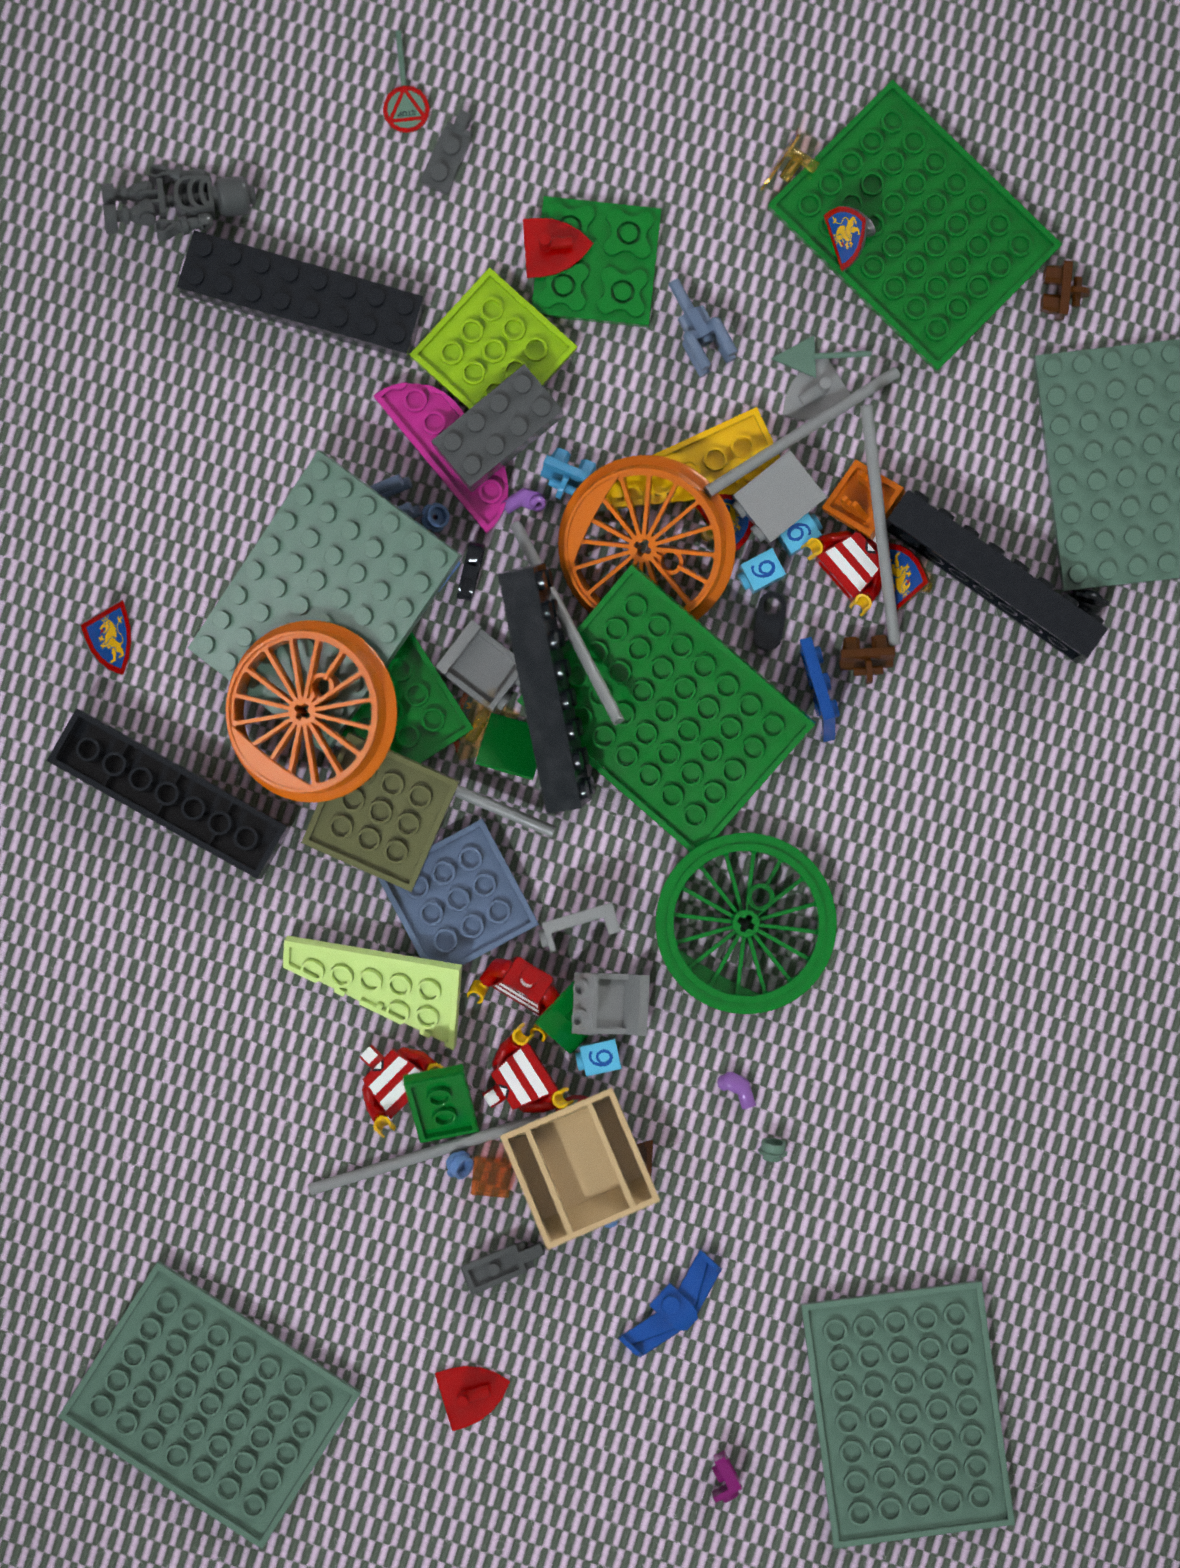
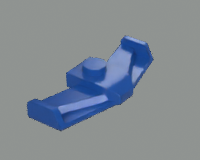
(674, 1307)

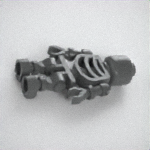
(229, 196)

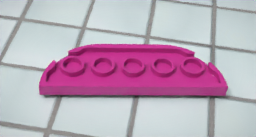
(421, 416)

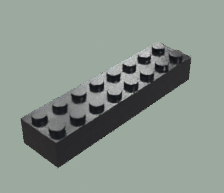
(301, 295)
(995, 577)
(546, 687)
(168, 794)

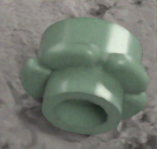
(772, 1149)

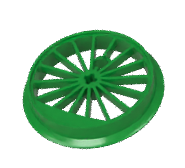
(709, 985)

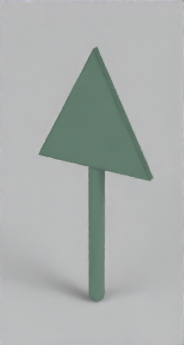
(803, 356)

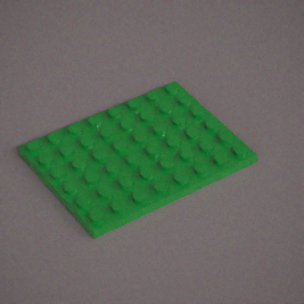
(945, 229)
(695, 714)

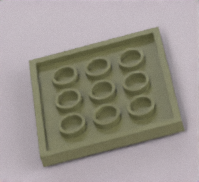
(387, 820)

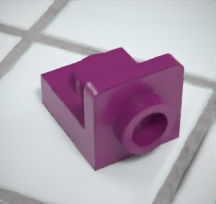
(725, 1472)

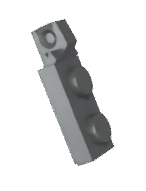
(448, 154)
(500, 1266)

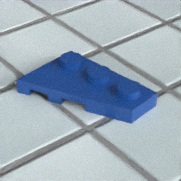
(821, 684)

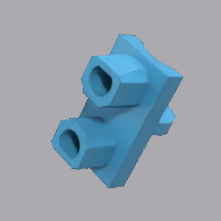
(565, 476)

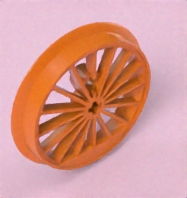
(592, 493)
(383, 709)

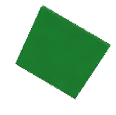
(507, 747)
(558, 1021)

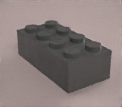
(497, 428)

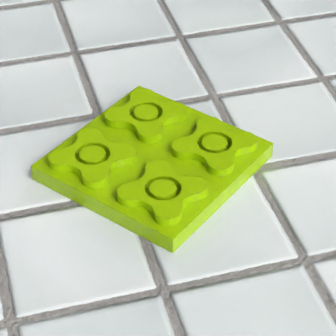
(488, 340)

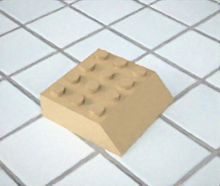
(580, 1168)

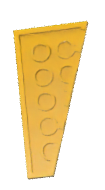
(710, 454)

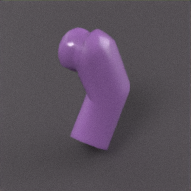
(525, 498)
(738, 1085)

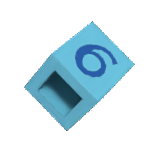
(799, 533)
(761, 571)
(598, 1057)

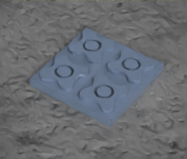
(462, 899)

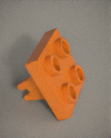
(852, 499)

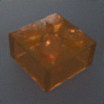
(491, 1176)

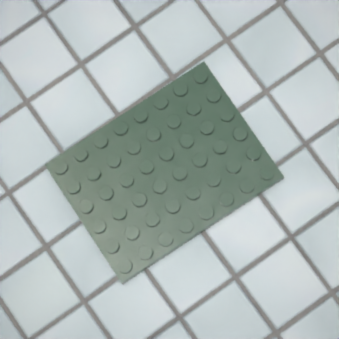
(1113, 462)
(332, 558)
(209, 1404)
(907, 1414)

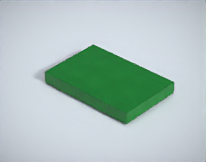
(441, 1103)

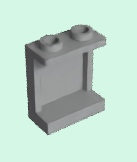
(777, 497)
(480, 667)
(549, 927)
(610, 1004)

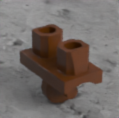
(1061, 276)
(866, 661)

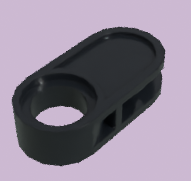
(471, 571)
(769, 628)

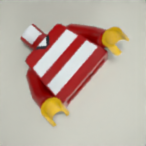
(850, 564)
(519, 982)
(523, 1078)
(384, 1086)

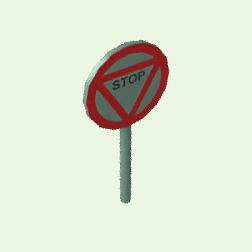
(405, 107)

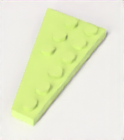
(390, 984)

